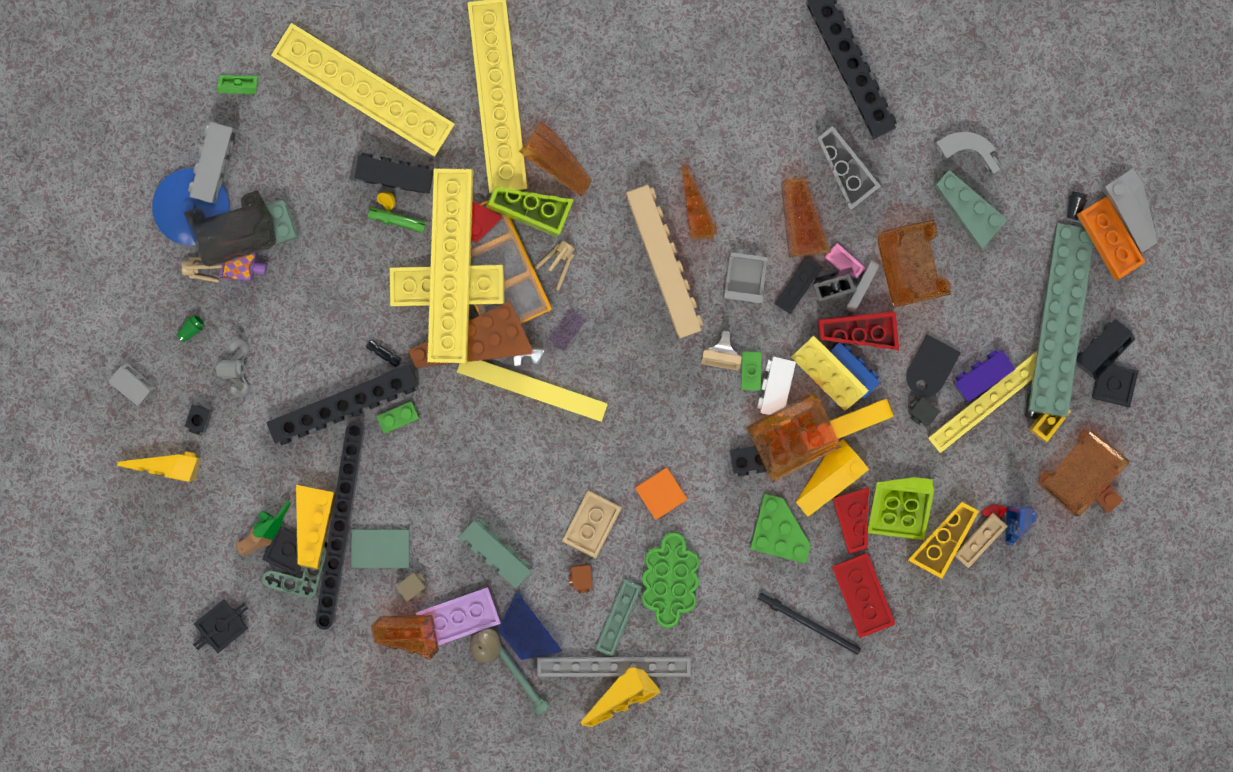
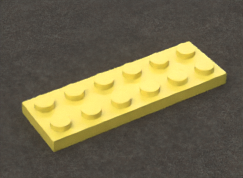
(412, 285)

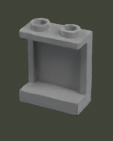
(745, 276)

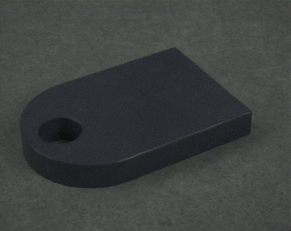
(932, 365)

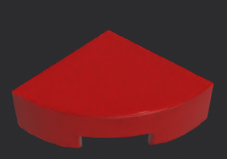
(999, 511)

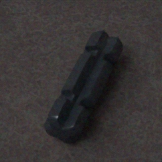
(383, 353)

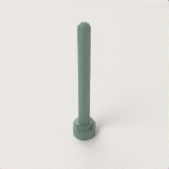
(539, 704)

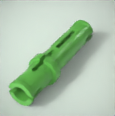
(396, 219)

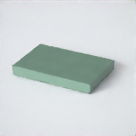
(380, 548)

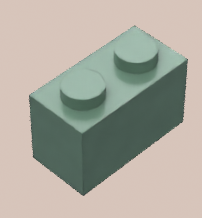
(283, 222)

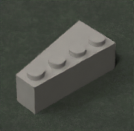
(212, 162)
(848, 170)

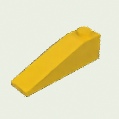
(831, 477)
(628, 689)

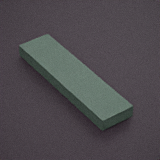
(618, 617)

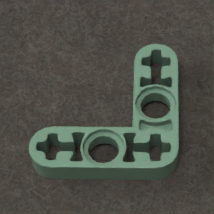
(299, 582)

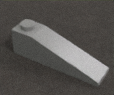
(1131, 205)

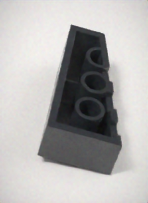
(391, 174)

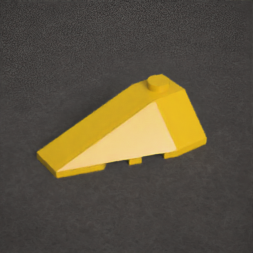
(177, 466)

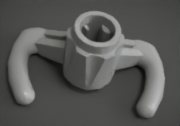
(235, 369)

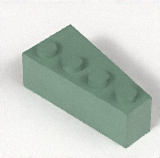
(970, 209)

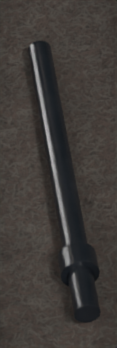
(777, 605)

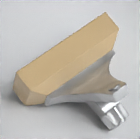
(722, 354)

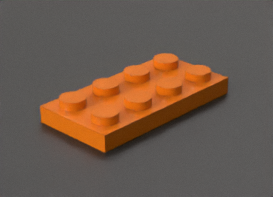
(1111, 238)

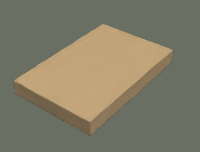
(591, 524)

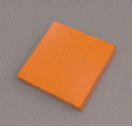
(661, 493)

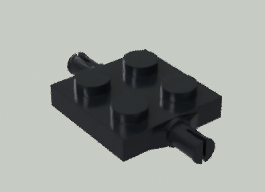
(220, 626)

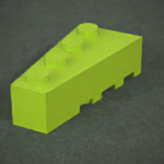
(532, 209)

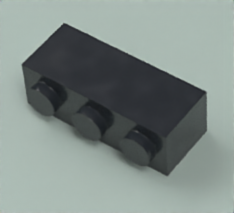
(1105, 349)

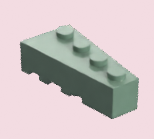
(496, 553)

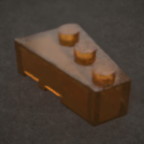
(407, 633)

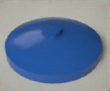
(173, 199)

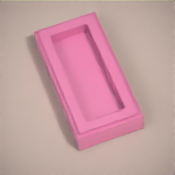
(842, 259)

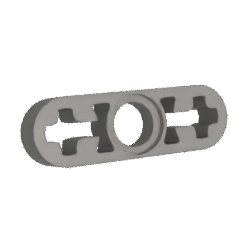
(862, 287)

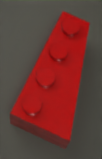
(865, 329)

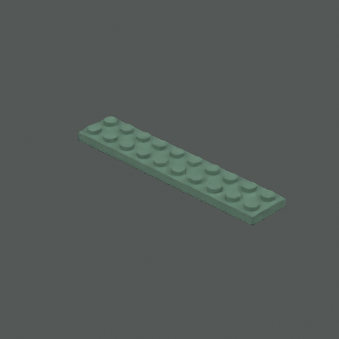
(1061, 321)

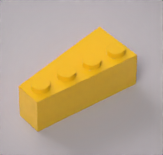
(313, 521)
(942, 545)

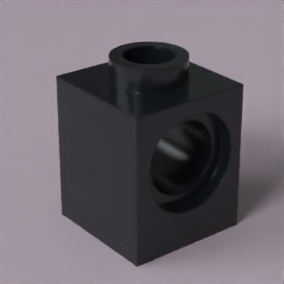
(204, 413)

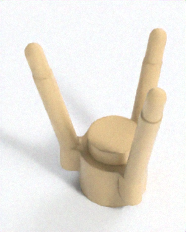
(563, 251)
(191, 267)

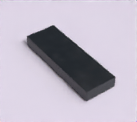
(798, 285)

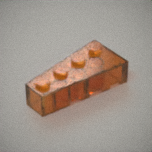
(801, 220)

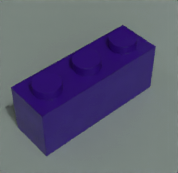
(983, 375)

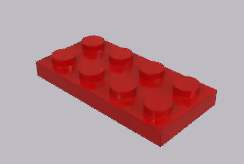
(863, 595)

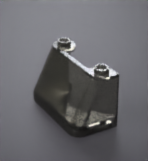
(233, 232)

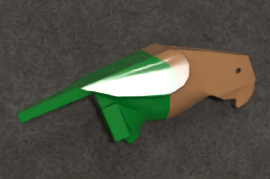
(262, 532)

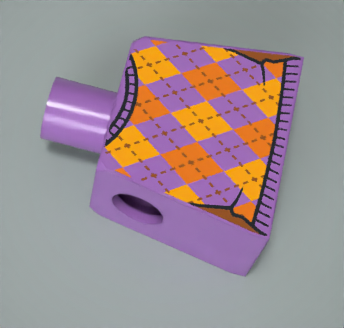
(242, 268)

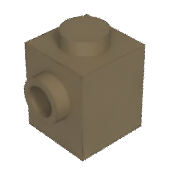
(412, 586)

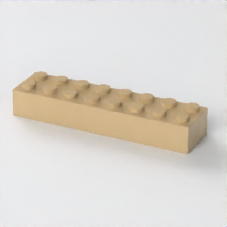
(663, 261)

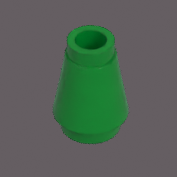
(190, 328)

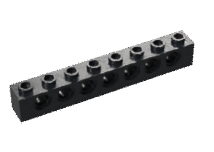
(849, 75)
(278, 425)

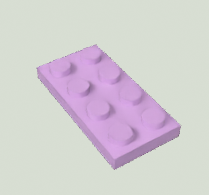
(463, 615)

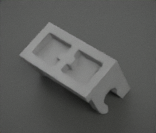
(132, 384)

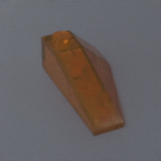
(553, 156)
(698, 216)

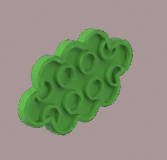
(670, 580)

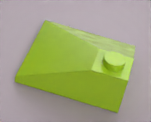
(901, 507)

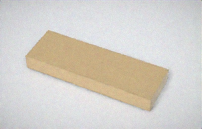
(980, 540)

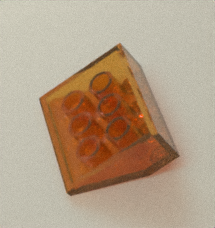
(793, 437)

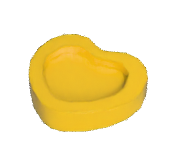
(386, 199)

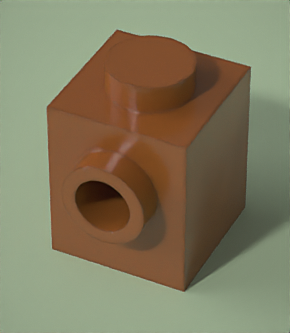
(1108, 499)
(581, 578)

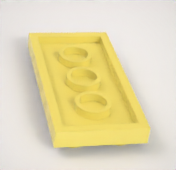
(829, 373)

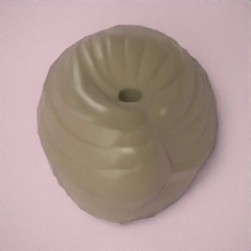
(485, 645)

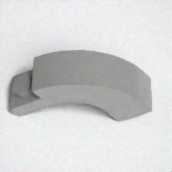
(969, 142)

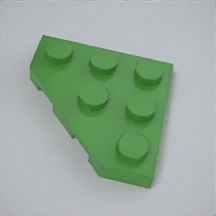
(779, 532)

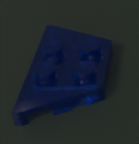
(526, 632)

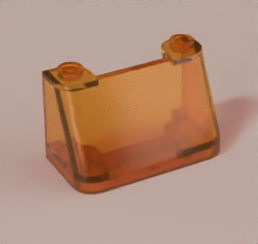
(911, 264)
(1083, 473)

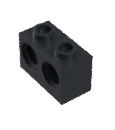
(749, 454)

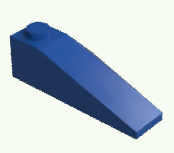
(1019, 521)

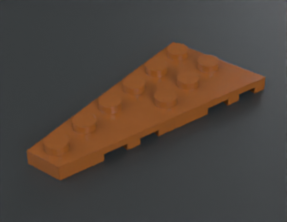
(489, 337)

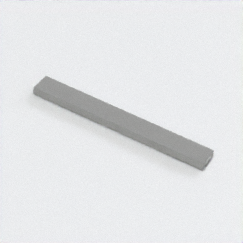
(612, 666)

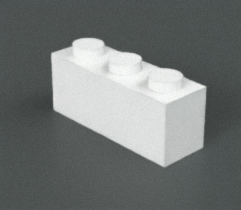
(776, 385)

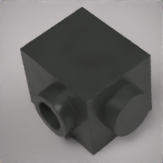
(922, 411)

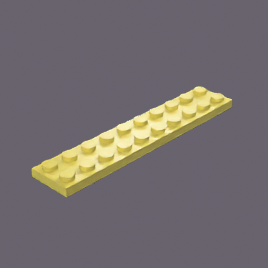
(363, 90)
(497, 94)
(450, 265)

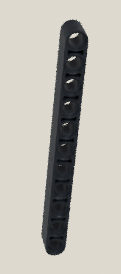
(334, 533)

